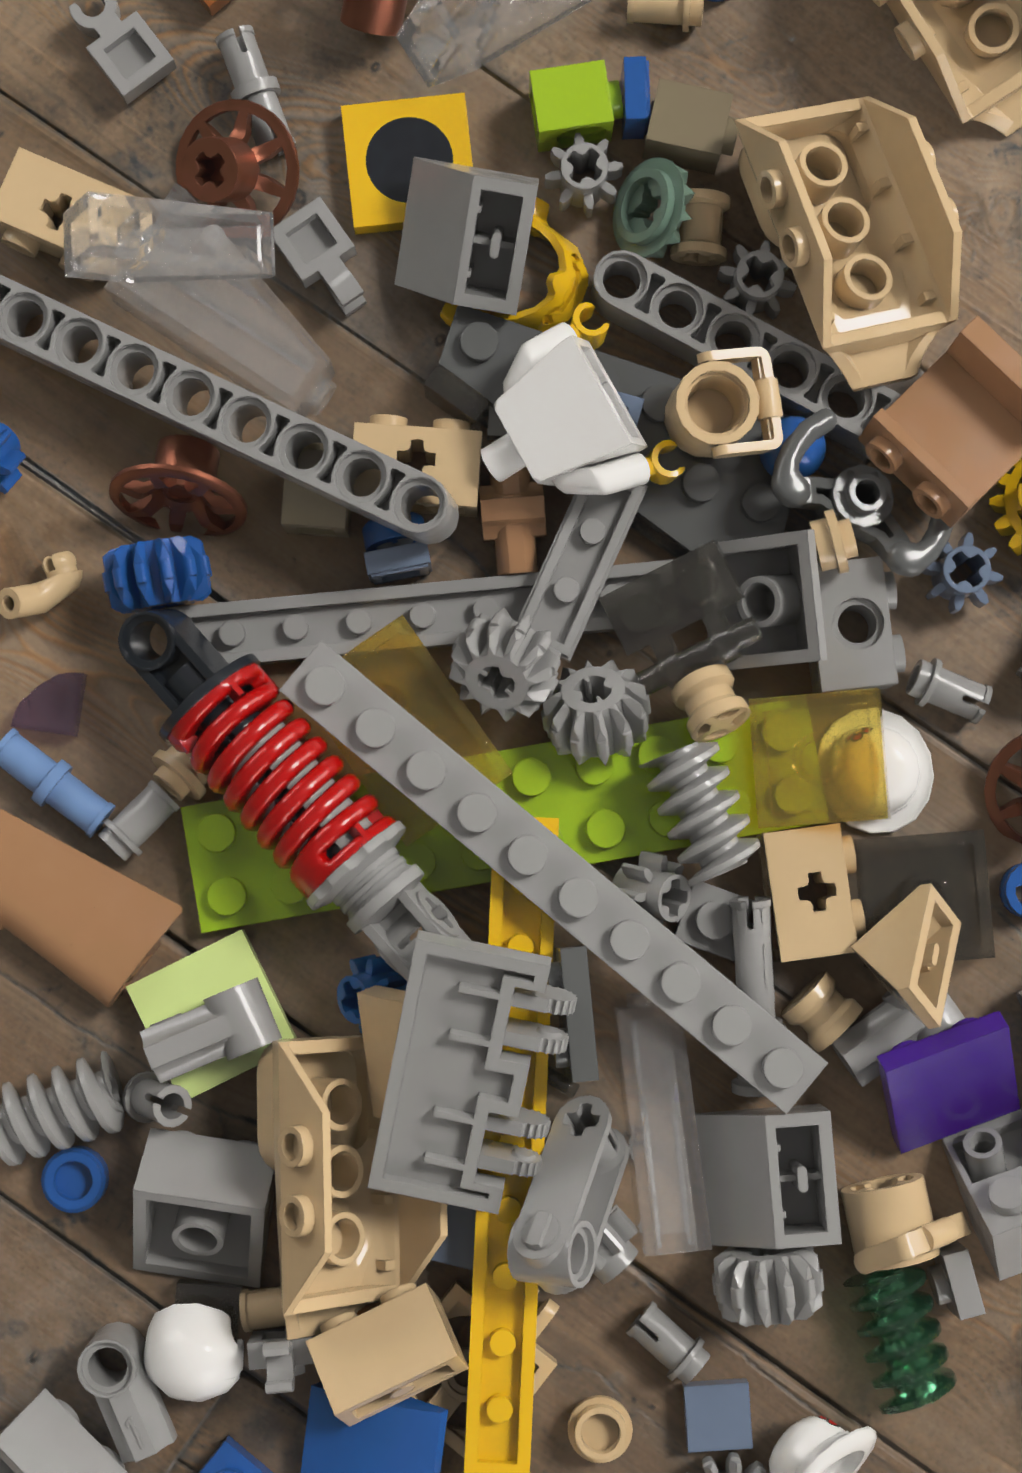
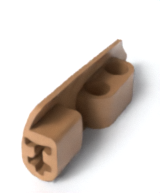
(78, 910)

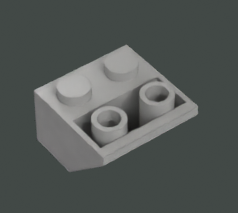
(466, 234)
(770, 1177)
(989, 1177)

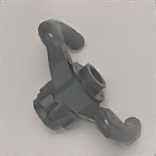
(855, 494)

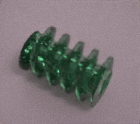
(904, 1338)

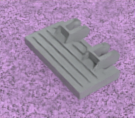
(455, 1078)

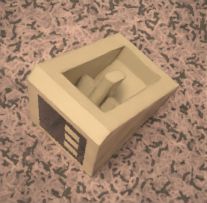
(914, 952)

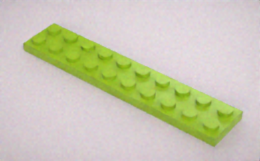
(600, 811)

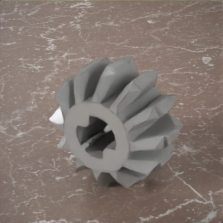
(505, 664)
(596, 712)
(767, 1285)

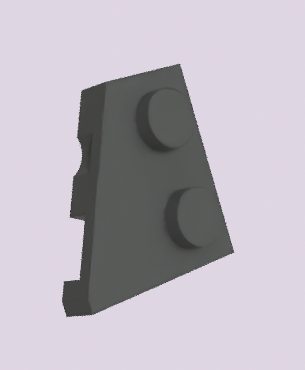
(572, 973)

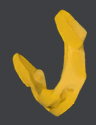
(564, 287)

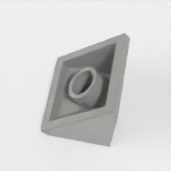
(782, 595)

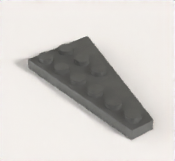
(705, 503)

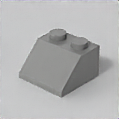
(202, 1208)
(52, 1440)

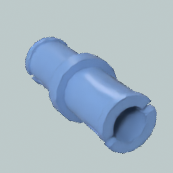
(53, 783)

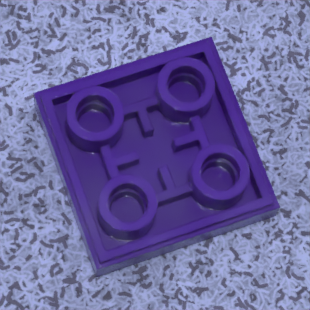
(949, 1081)

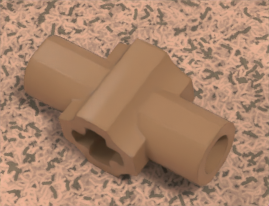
(513, 520)

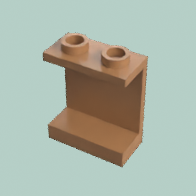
(954, 425)

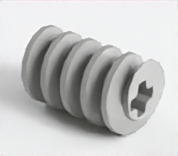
(702, 810)
(60, 1111)

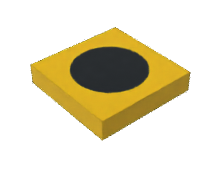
(381, 149)

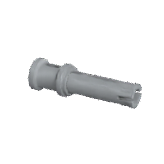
(753, 964)

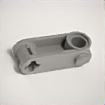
(569, 1199)

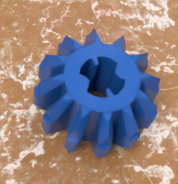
(157, 574)

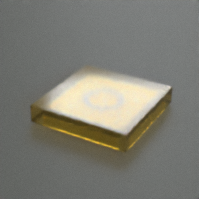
(819, 758)

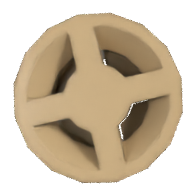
(710, 702)
(821, 1011)

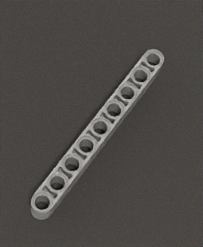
(227, 413)

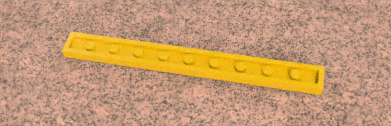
(502, 1307)

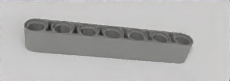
(716, 317)

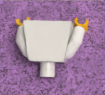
(570, 419)

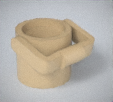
(721, 403)
(895, 1224)

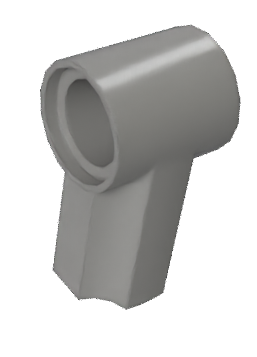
(225, 1026)
(881, 1031)
(126, 1397)

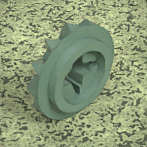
(639, 198)

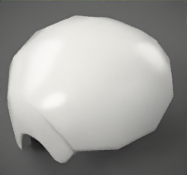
(192, 1352)

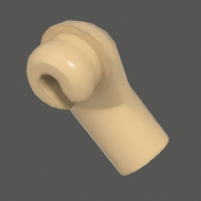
(42, 596)

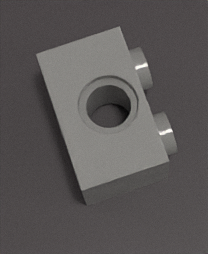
(878, 658)

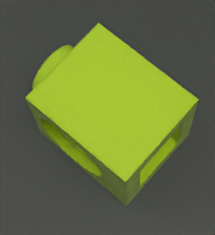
(572, 102)

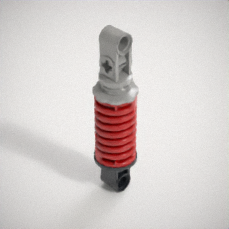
(331, 844)

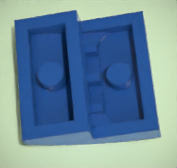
(396, 1440)

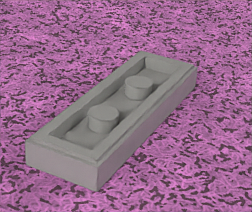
(580, 565)

